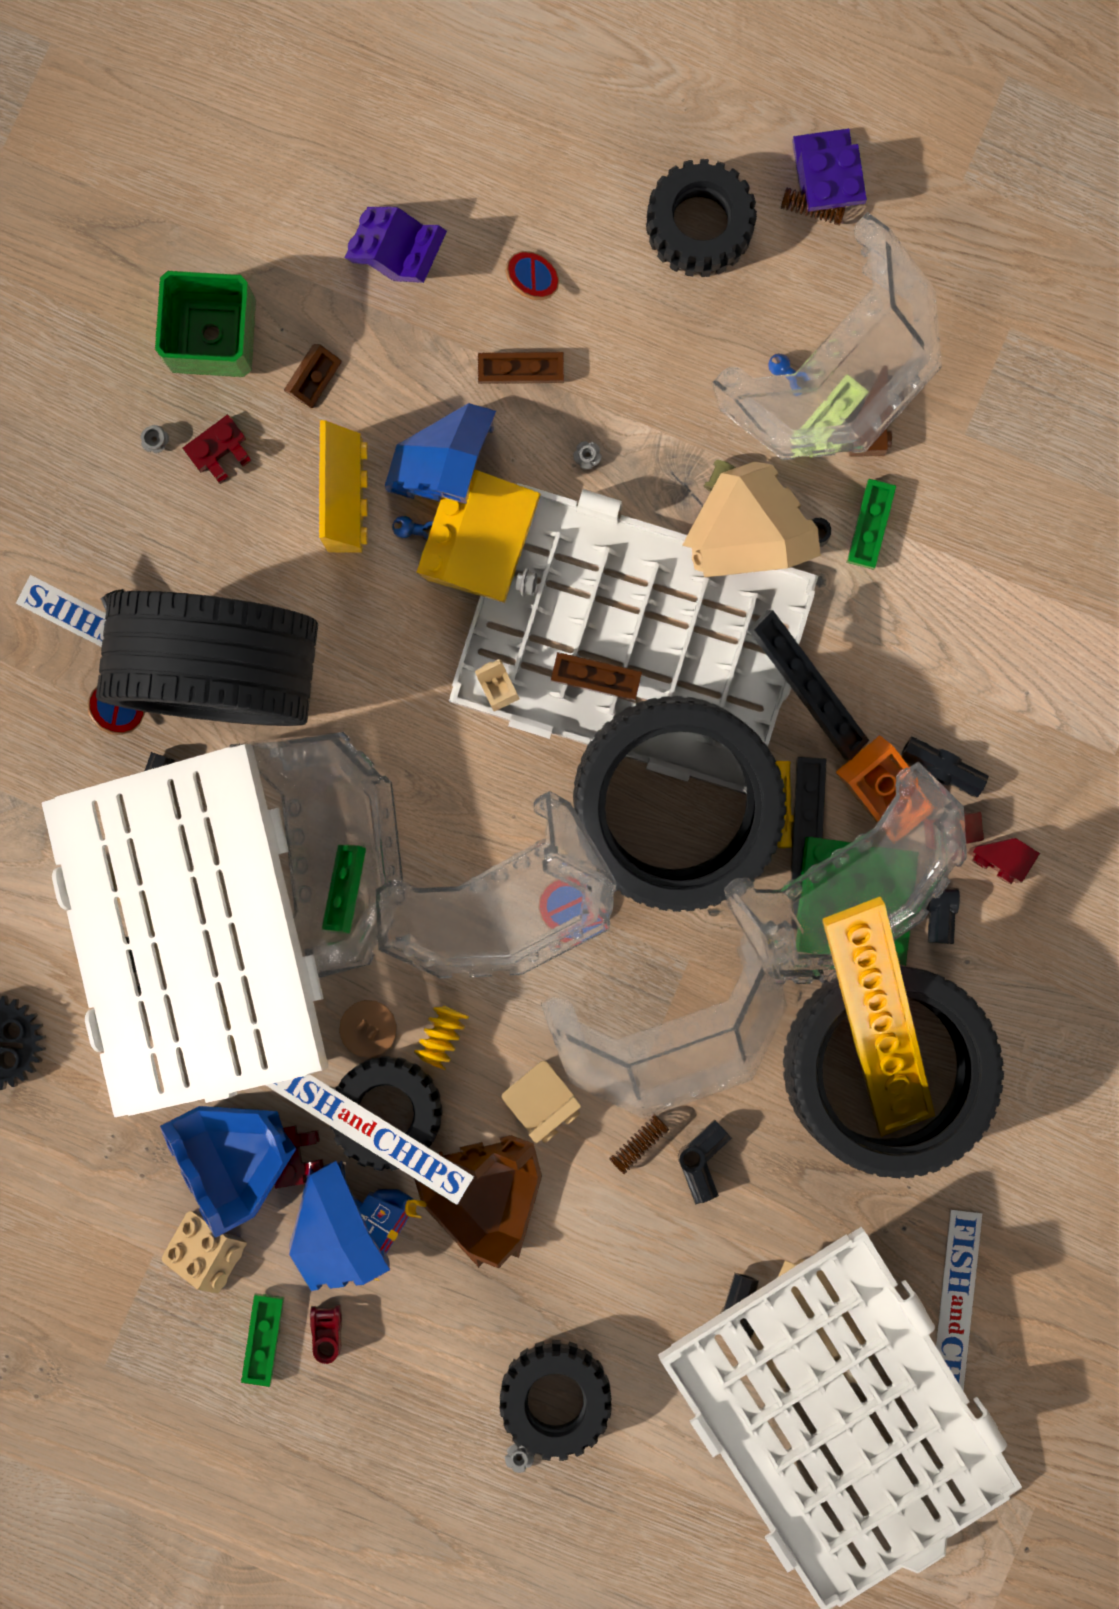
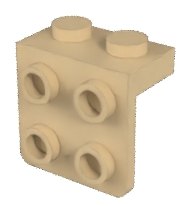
(541, 1102)
(200, 1256)

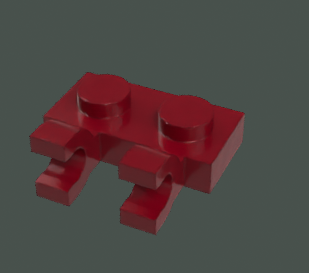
(214, 444)
(295, 1170)

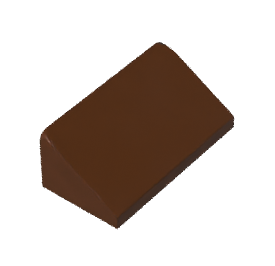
(313, 375)

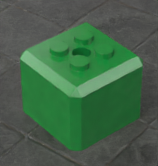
(192, 304)

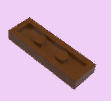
(520, 367)
(596, 676)

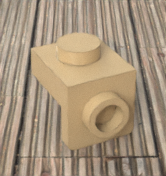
(496, 685)

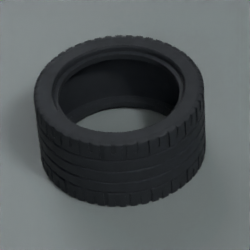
(207, 658)
(743, 856)
(956, 1126)

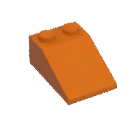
(873, 776)

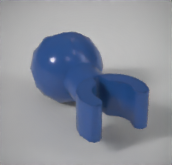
(782, 366)
(408, 528)

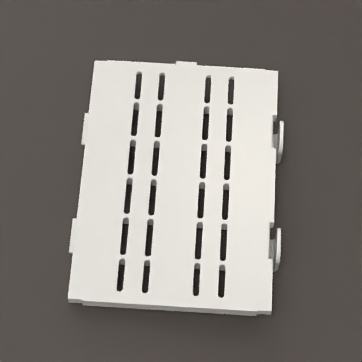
(657, 556)
(277, 974)
(900, 1339)

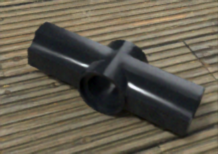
(945, 767)

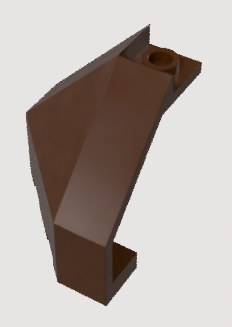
(497, 1203)

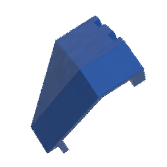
(441, 456)
(228, 1160)
(330, 1235)

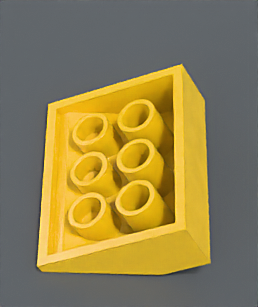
(342, 489)
(481, 541)

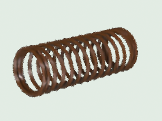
(786, 199)
(660, 1125)

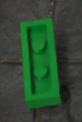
(871, 524)
(343, 888)
(262, 1340)

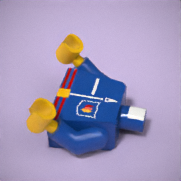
(386, 1215)

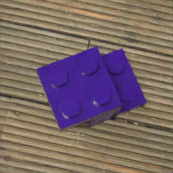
(829, 169)
(395, 244)

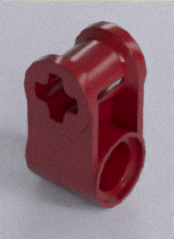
(326, 1330)

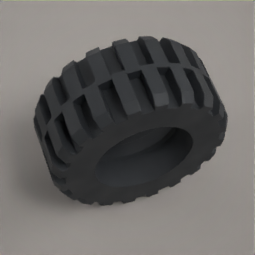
(707, 182)
(410, 1080)
(555, 1439)

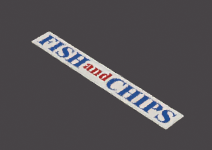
(63, 609)
(376, 1135)
(958, 1290)

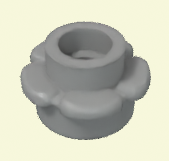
(154, 431)
(587, 462)
(526, 582)
(511, 1461)

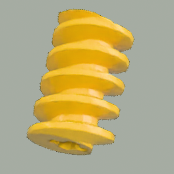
(440, 1036)

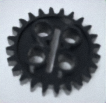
(28, 1038)

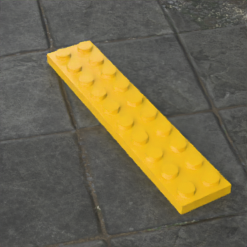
(879, 1015)

